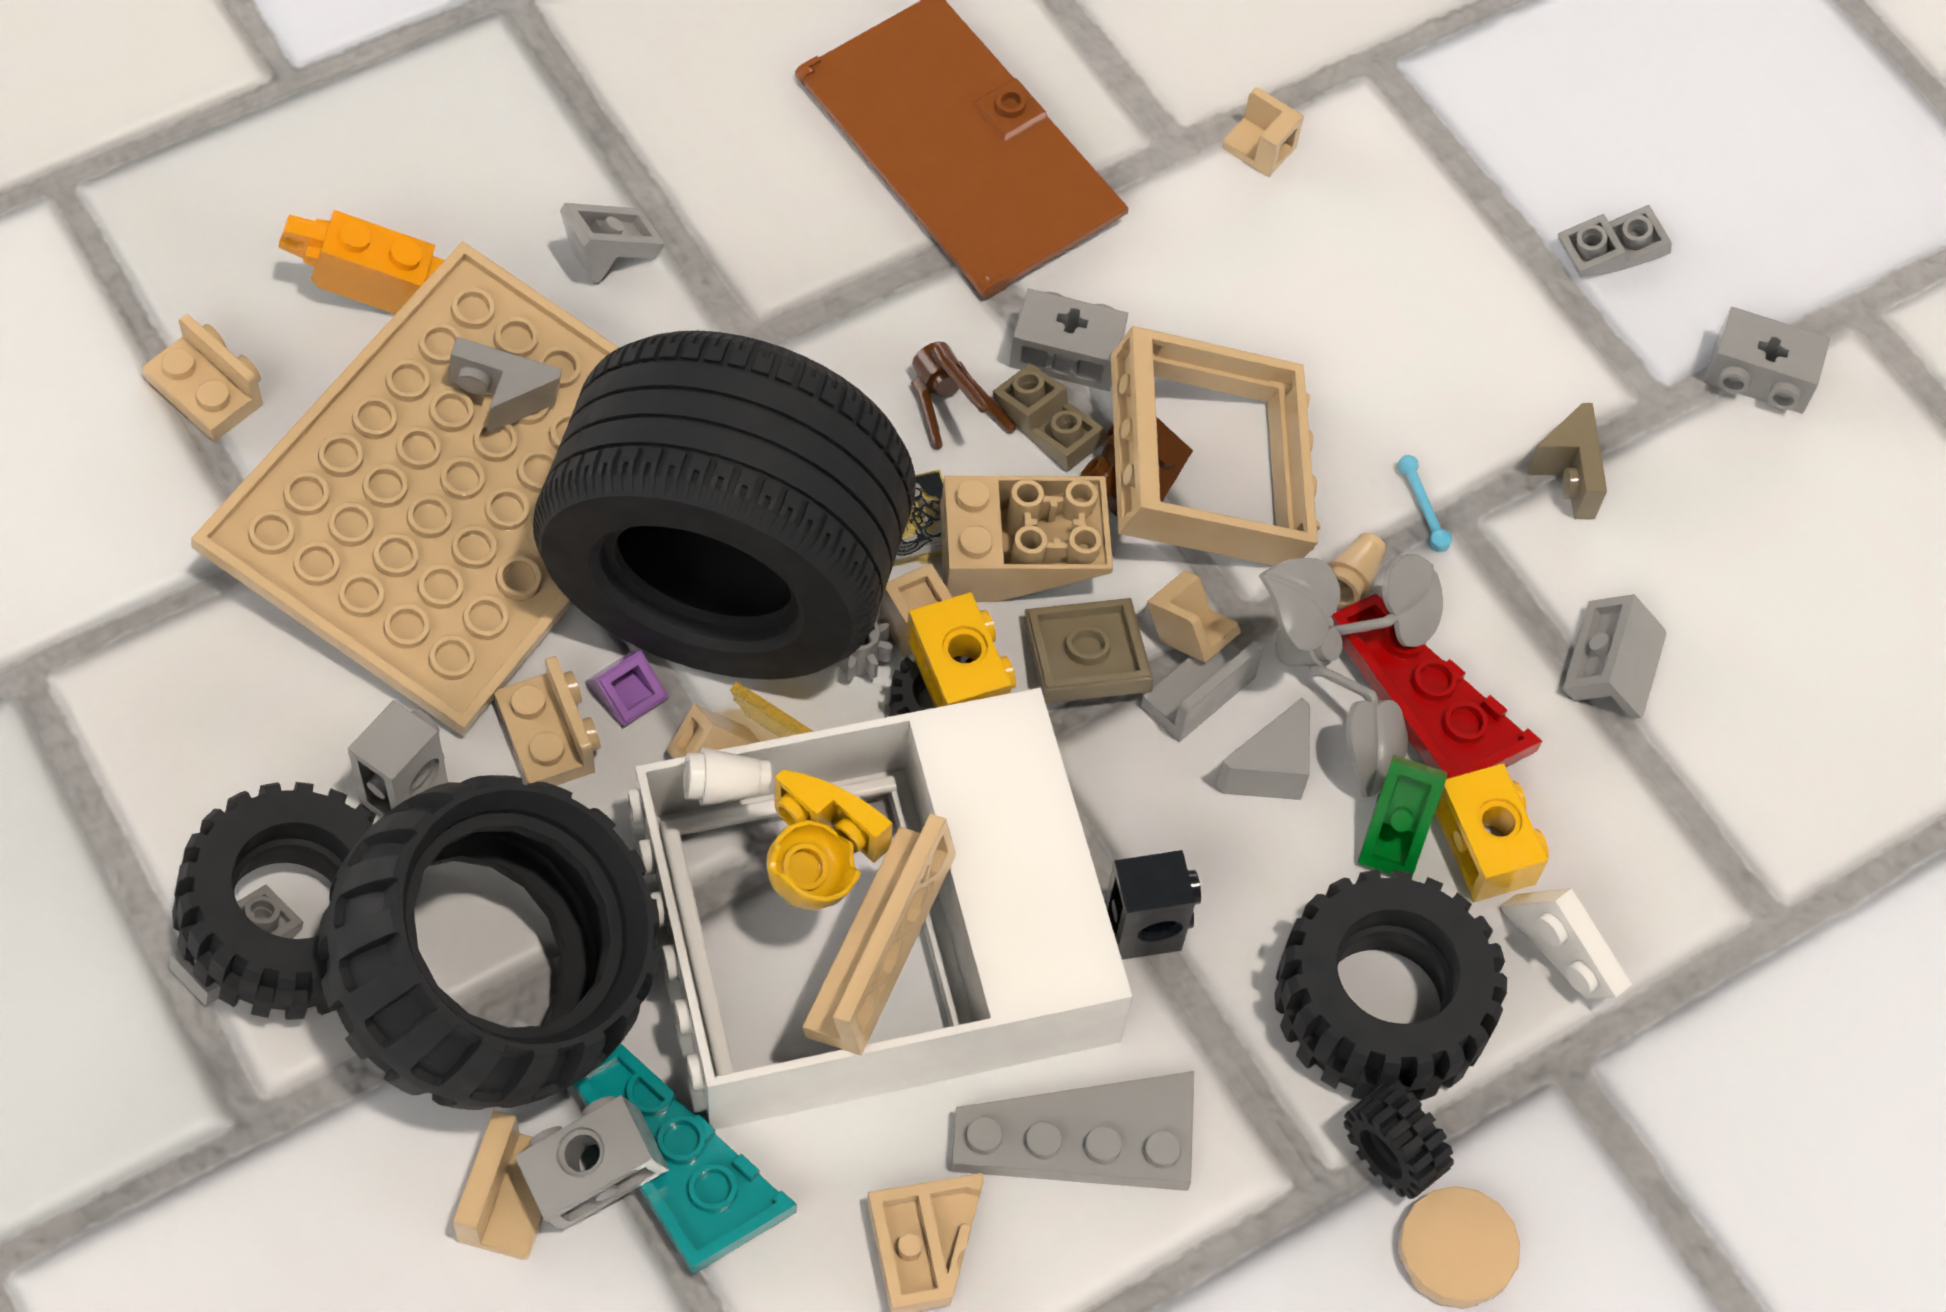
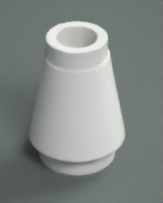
(724, 776)

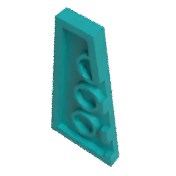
(710, 1193)

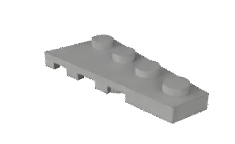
(1093, 1134)

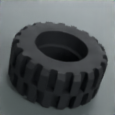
(1408, 921)
(214, 930)

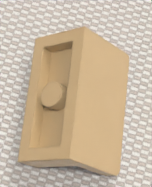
(497, 1202)

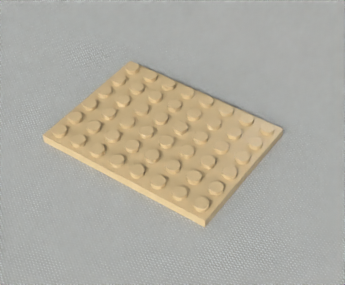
(397, 510)

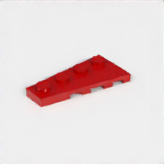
(1442, 712)

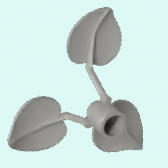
(1305, 598)

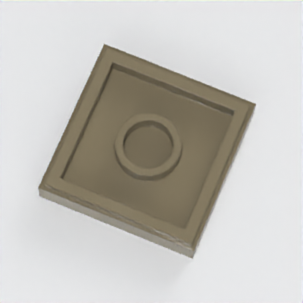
(1088, 650)

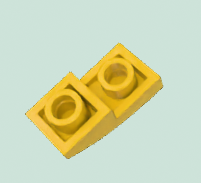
(810, 798)

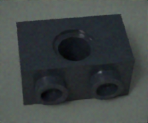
(1152, 903)

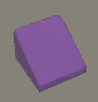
(628, 687)

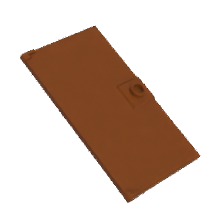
(961, 144)

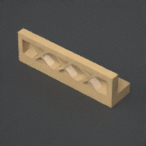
(881, 937)

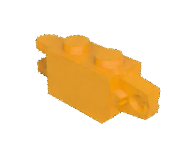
(360, 258)

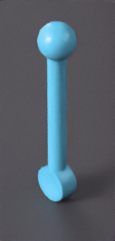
(1440, 538)

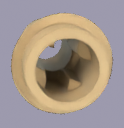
(1358, 567)

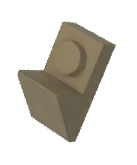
(1576, 454)

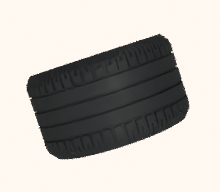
(726, 505)

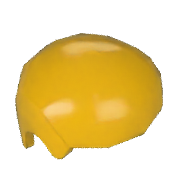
(811, 865)

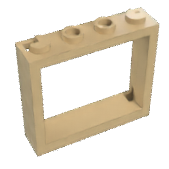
(1278, 382)

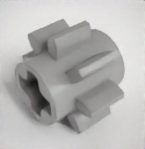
(866, 658)

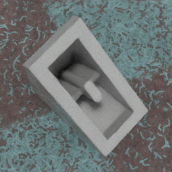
(1273, 760)

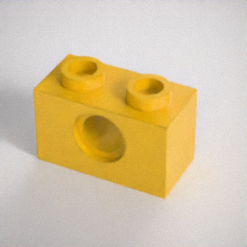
(953, 630)
(1487, 861)

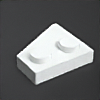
(1569, 940)

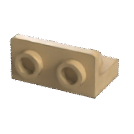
(205, 379)
(547, 727)

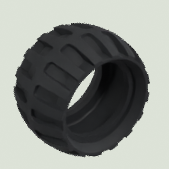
(574, 874)

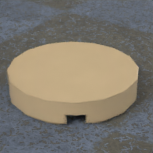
(1459, 1247)

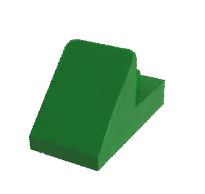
(1402, 816)

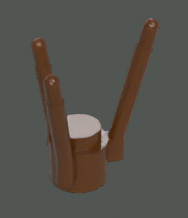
(944, 375)

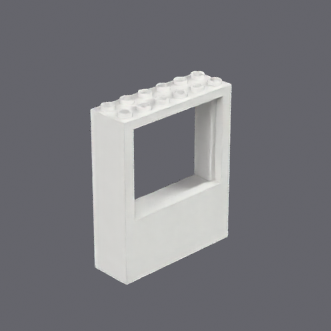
(1011, 934)

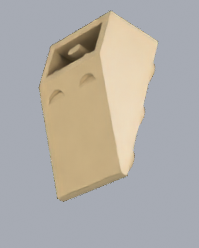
(1022, 533)

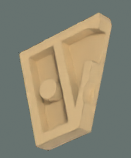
(923, 1239)

